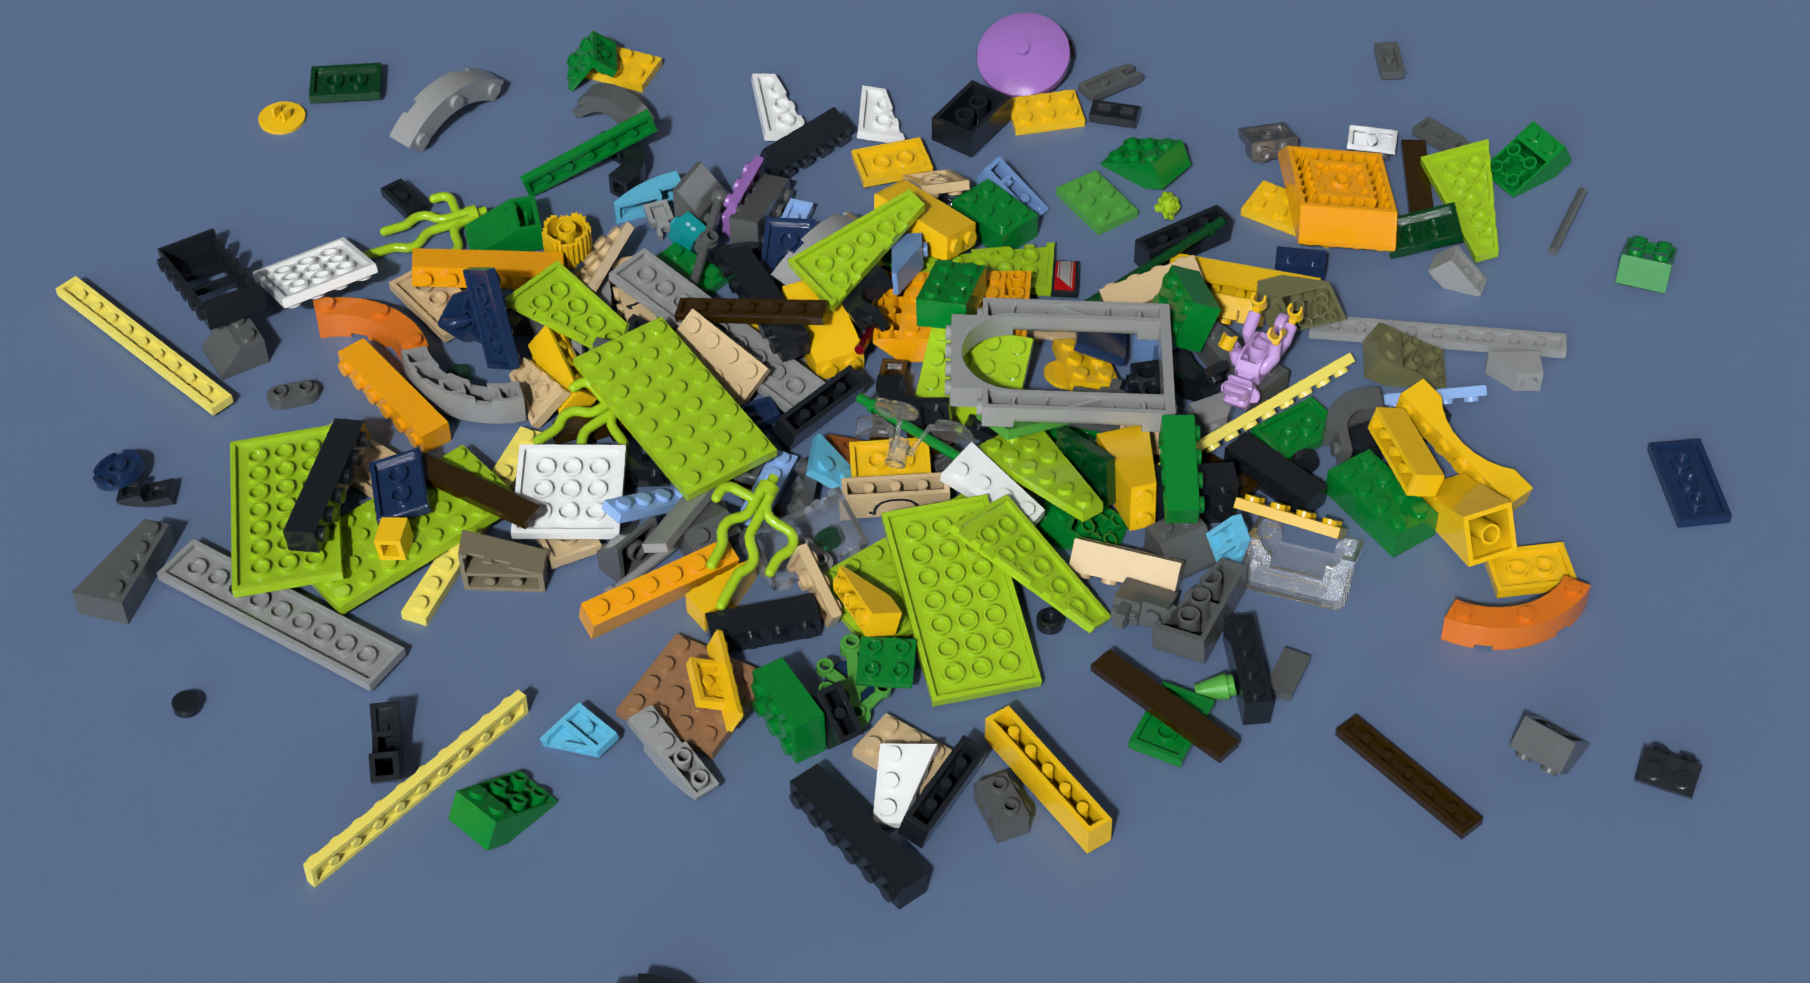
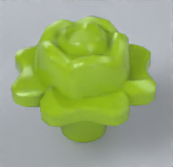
(1167, 205)

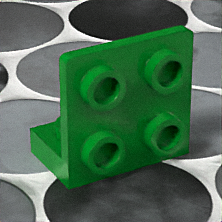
(593, 52)
(886, 662)

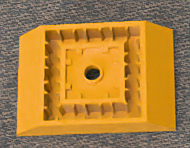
(1339, 198)
(907, 340)

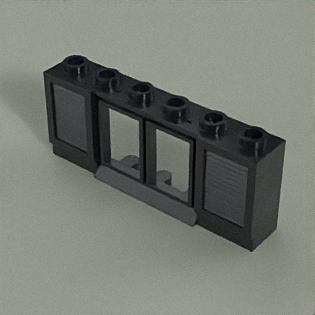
(202, 256)

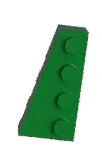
(1179, 469)

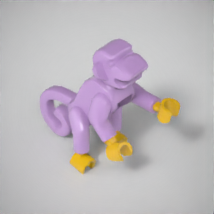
(1258, 355)

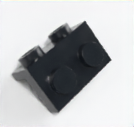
(1669, 772)

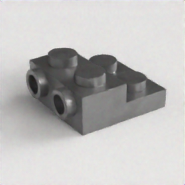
(1266, 140)

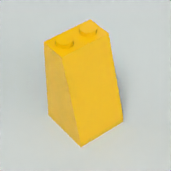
(941, 226)
(830, 343)
(1133, 474)
(1473, 520)

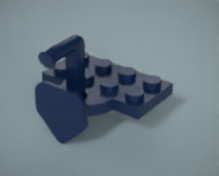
(482, 317)

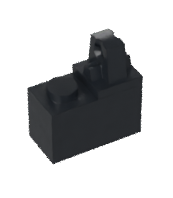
(840, 718)

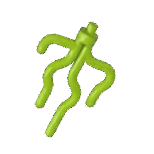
(451, 221)
(601, 410)
(760, 503)

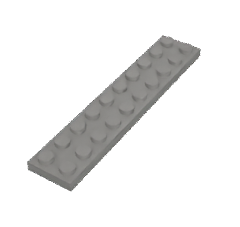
(660, 289)
(285, 618)

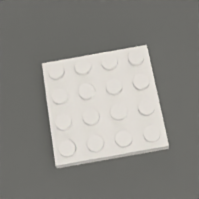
(315, 272)
(570, 489)

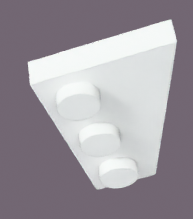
(876, 117)
(898, 780)

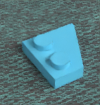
(826, 463)
(1229, 539)
(580, 733)

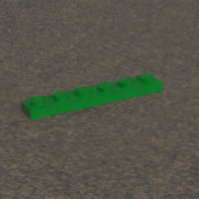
(588, 153)

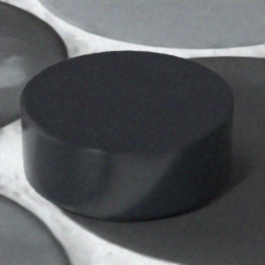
(1306, 460)
(1049, 621)
(186, 704)

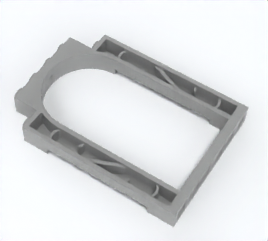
(1005, 406)

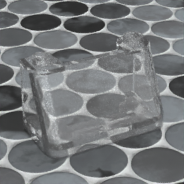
(808, 522)
(1300, 571)

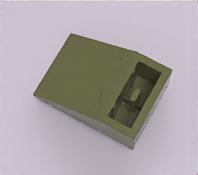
(1315, 296)
(1401, 359)

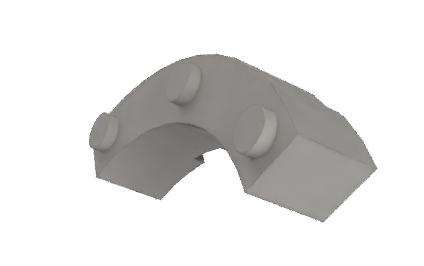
(440, 101)
(819, 232)
(457, 397)

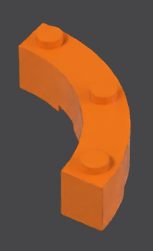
(369, 318)
(1519, 624)

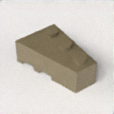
(501, 564)

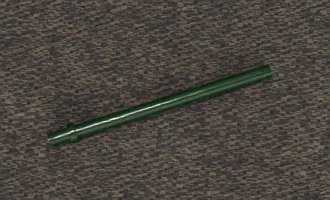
(1207, 230)

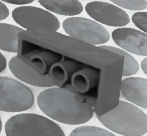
(1198, 620)

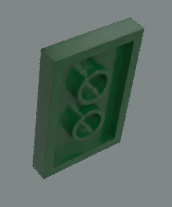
(345, 82)
(1427, 230)
(1091, 462)

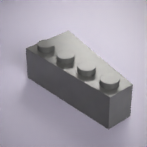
(766, 199)
(1211, 354)
(126, 574)

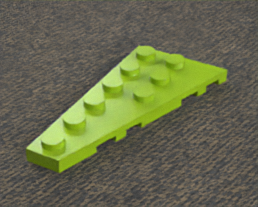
(848, 255)
(1033, 259)
(566, 306)
(1044, 470)
(1020, 550)

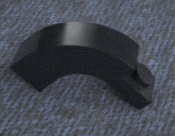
(631, 169)
(862, 300)
(1193, 381)
(929, 409)
(387, 753)

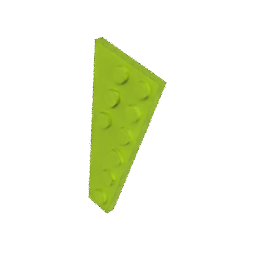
(1466, 178)

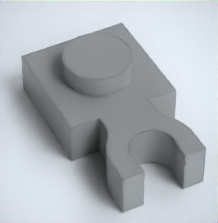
(659, 216)

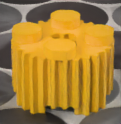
(568, 235)

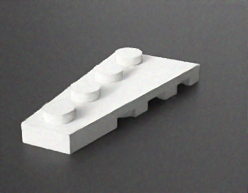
(774, 109)
(977, 474)

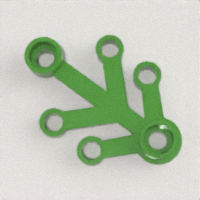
(851, 653)

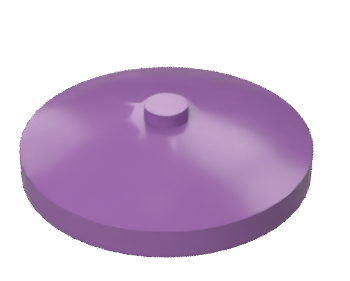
(1023, 55)

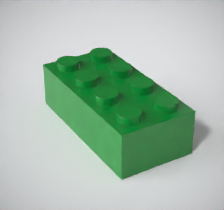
(1379, 504)

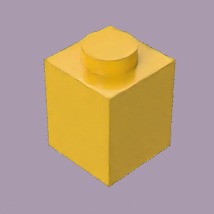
(393, 538)

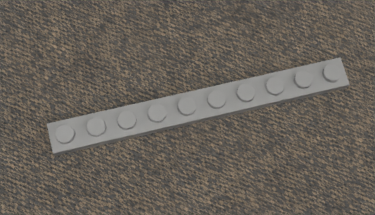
(1450, 336)

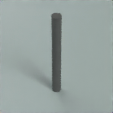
(1567, 221)

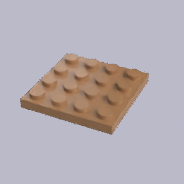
(670, 693)

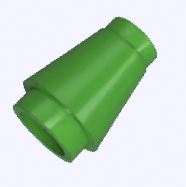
(1217, 687)

